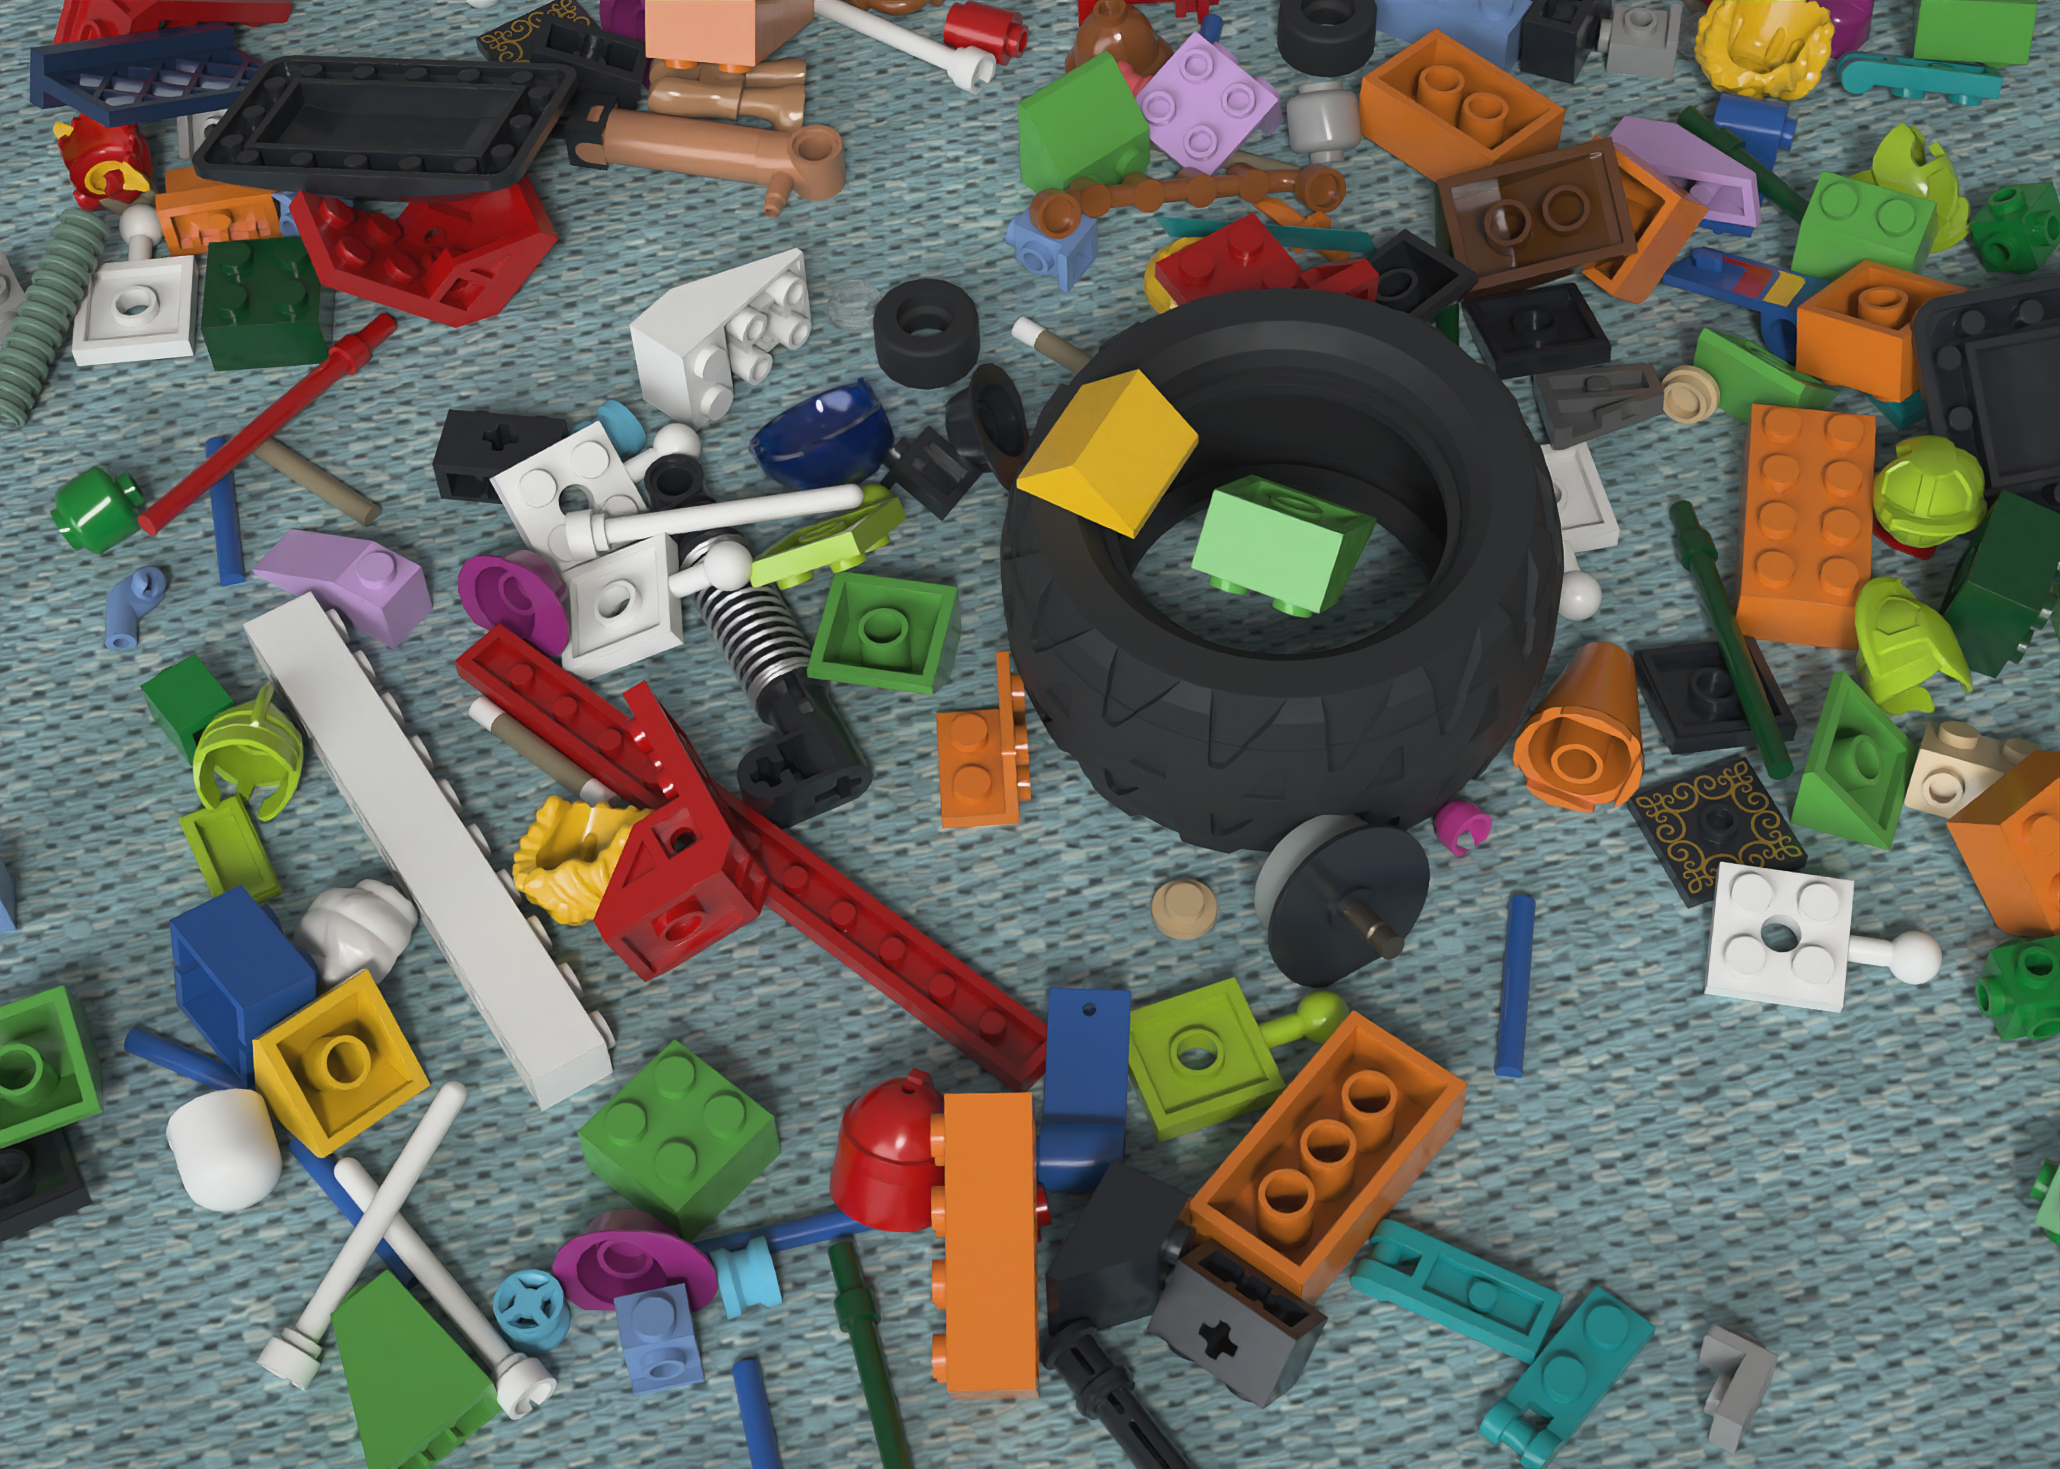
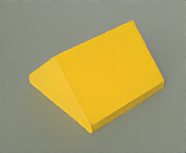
(1111, 453)
(336, 1066)

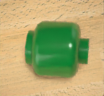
(98, 509)

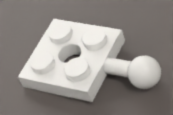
(164, 284)
(591, 464)
(1585, 524)
(653, 617)
(1820, 917)

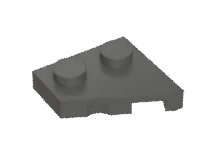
(1596, 401)

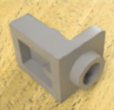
(1741, 1386)

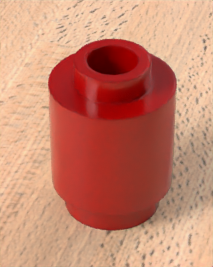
(988, 28)

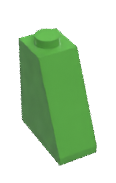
(407, 1378)

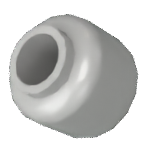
(1324, 121)

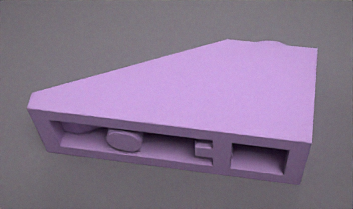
(1696, 167)
(355, 577)

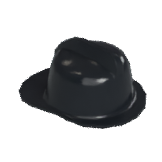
(989, 423)

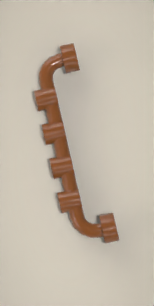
(1059, 211)

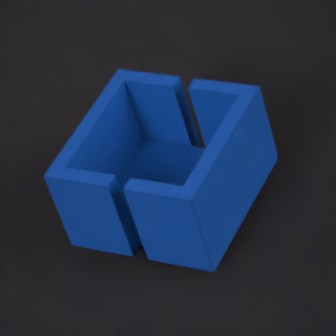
(238, 975)

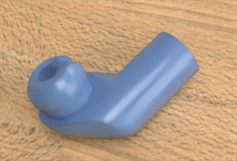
(129, 603)

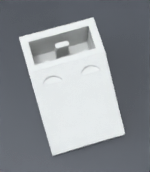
(719, 327)

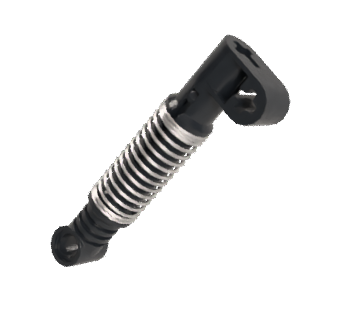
(776, 670)

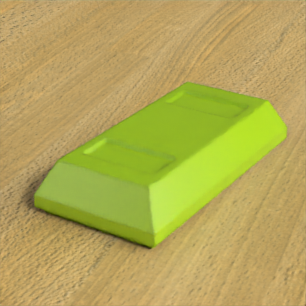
(230, 850)

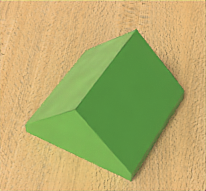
(1756, 376)
(1855, 769)

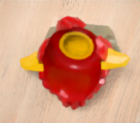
(106, 164)

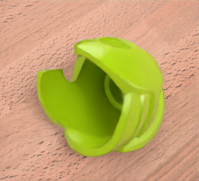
(1903, 167)
(1929, 492)
(1903, 647)
(249, 749)

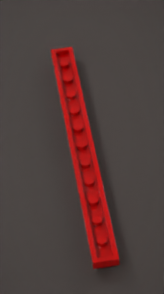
(802, 886)

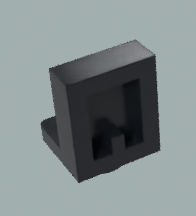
(930, 471)

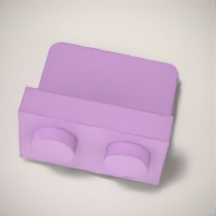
(1206, 105)

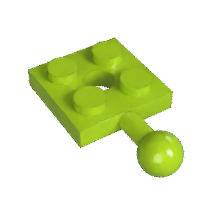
(832, 542)
(1223, 1024)

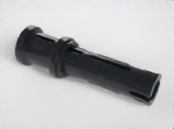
(1108, 1386)

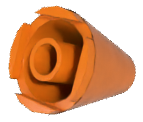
(1585, 733)

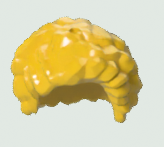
(1764, 46)
(571, 856)

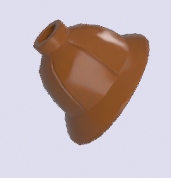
(1122, 33)

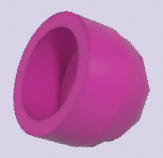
(1456, 818)

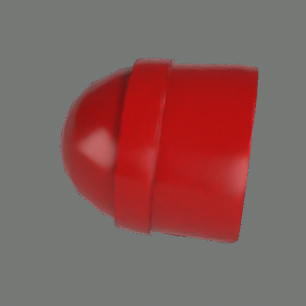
(885, 1156)

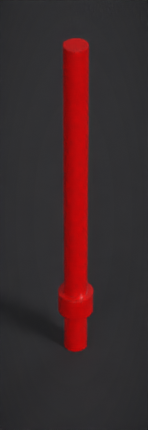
(344, 357)

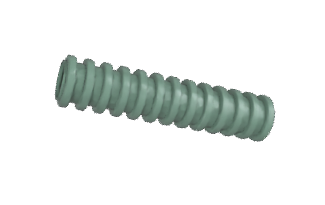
(47, 310)

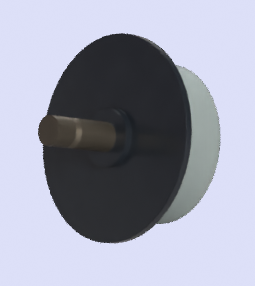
(1340, 896)

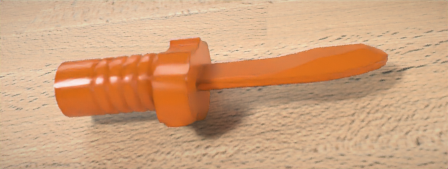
(1286, 216)

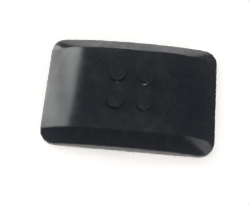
(386, 127)
(1994, 383)

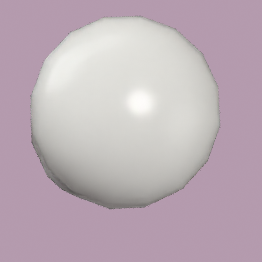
(225, 1149)

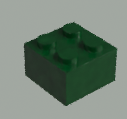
(265, 305)
(2004, 583)

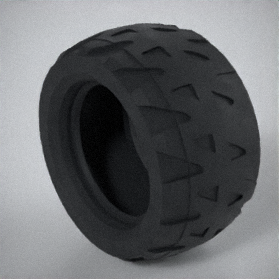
(1255, 742)

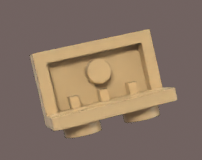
(1958, 766)

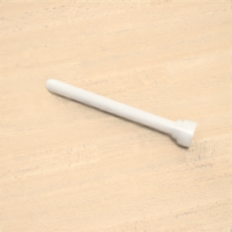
(962, 65)
(594, 533)
(297, 1349)
(513, 1375)

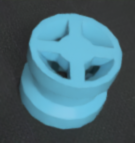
(620, 426)
(746, 1277)
(527, 1297)

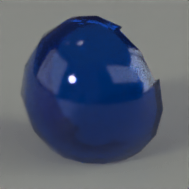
(826, 439)

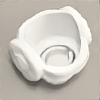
(355, 931)

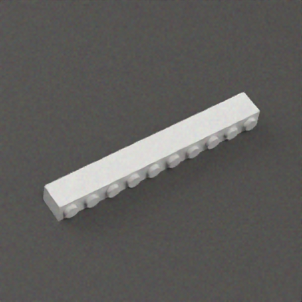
(431, 853)

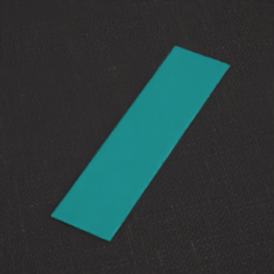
(1286, 235)

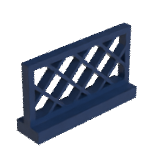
(143, 74)

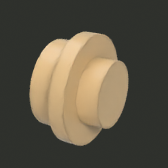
(1690, 394)
(1184, 909)

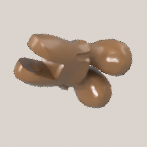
(768, 92)

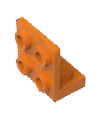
(212, 211)
(985, 758)

